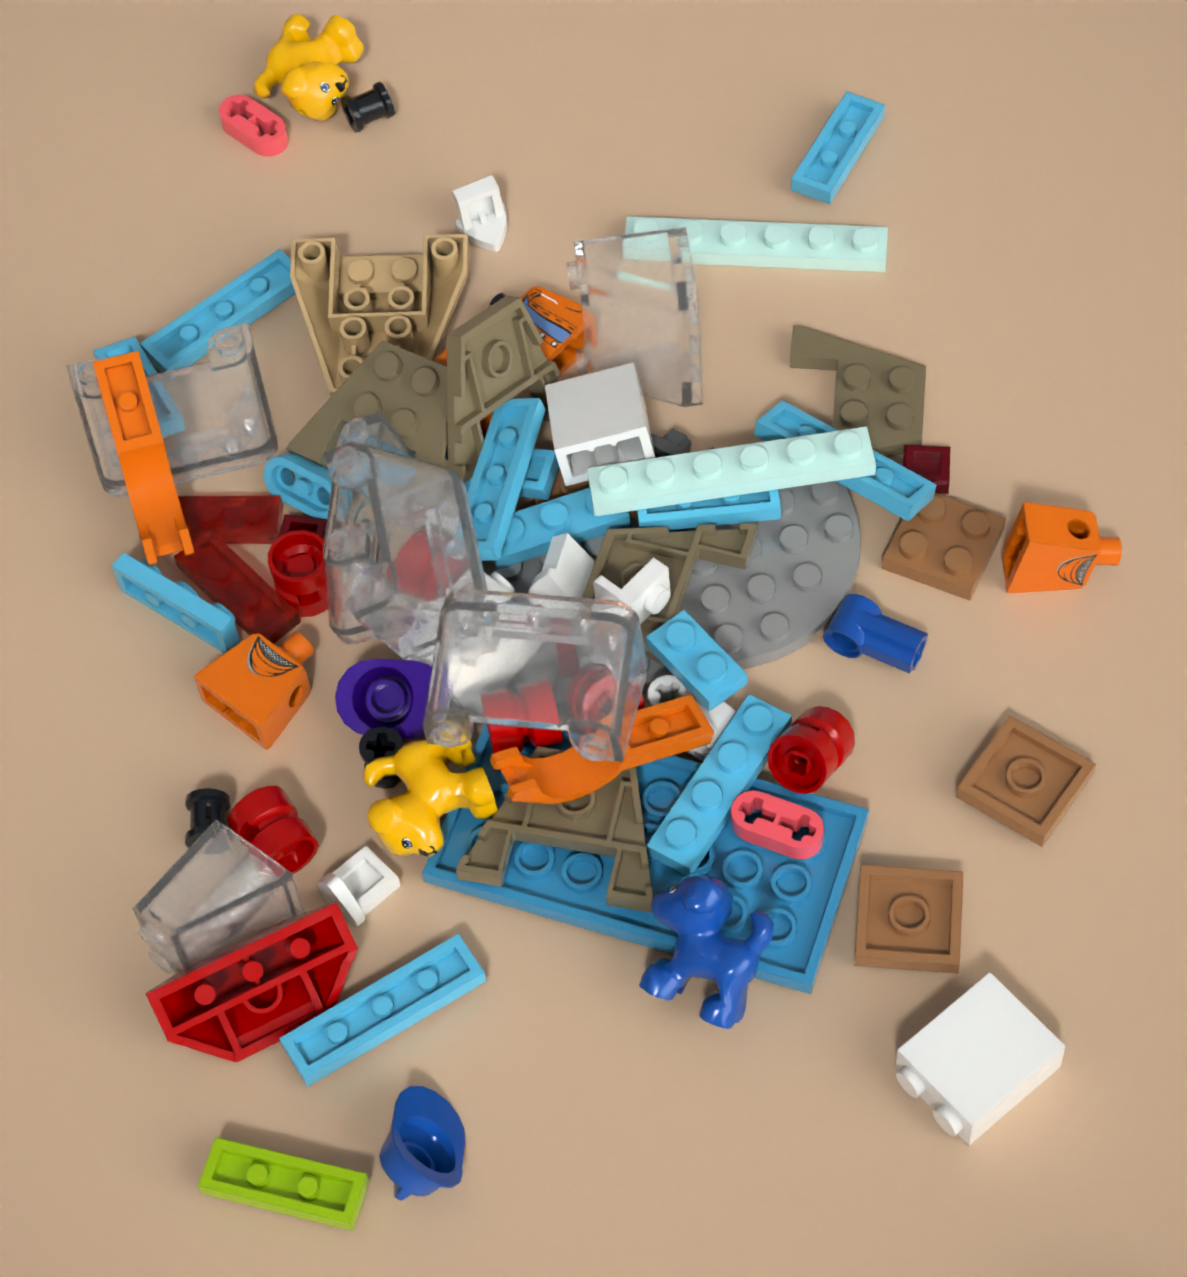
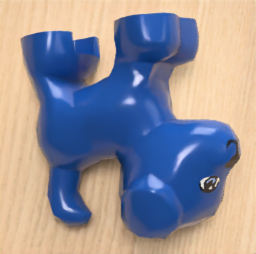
(696, 912)

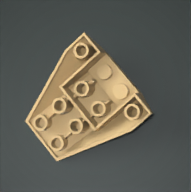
(375, 298)

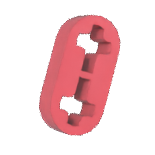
(258, 120)
(777, 825)

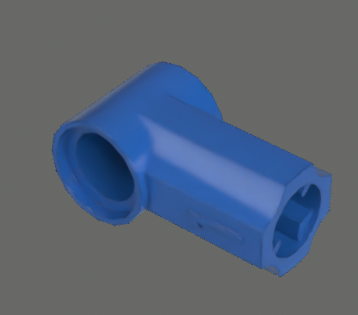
(862, 629)

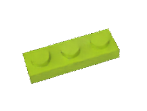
(284, 1183)

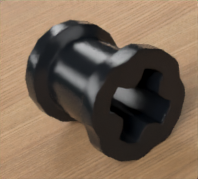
(367, 107)
(377, 744)
(196, 804)

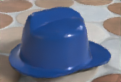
(423, 1144)

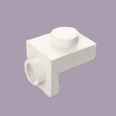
(644, 593)

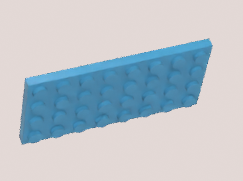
(573, 884)

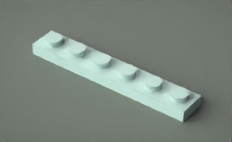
(776, 243)
(731, 471)

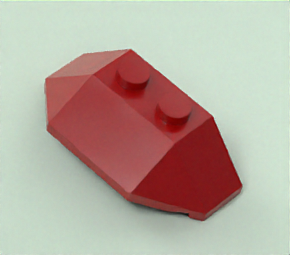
(258, 986)

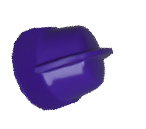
(384, 695)

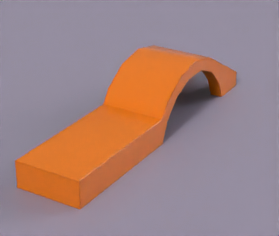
(142, 456)
(566, 776)

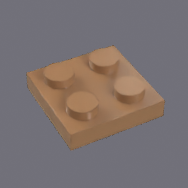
(945, 546)
(1025, 780)
(909, 919)

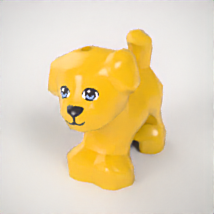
(309, 66)
(411, 820)

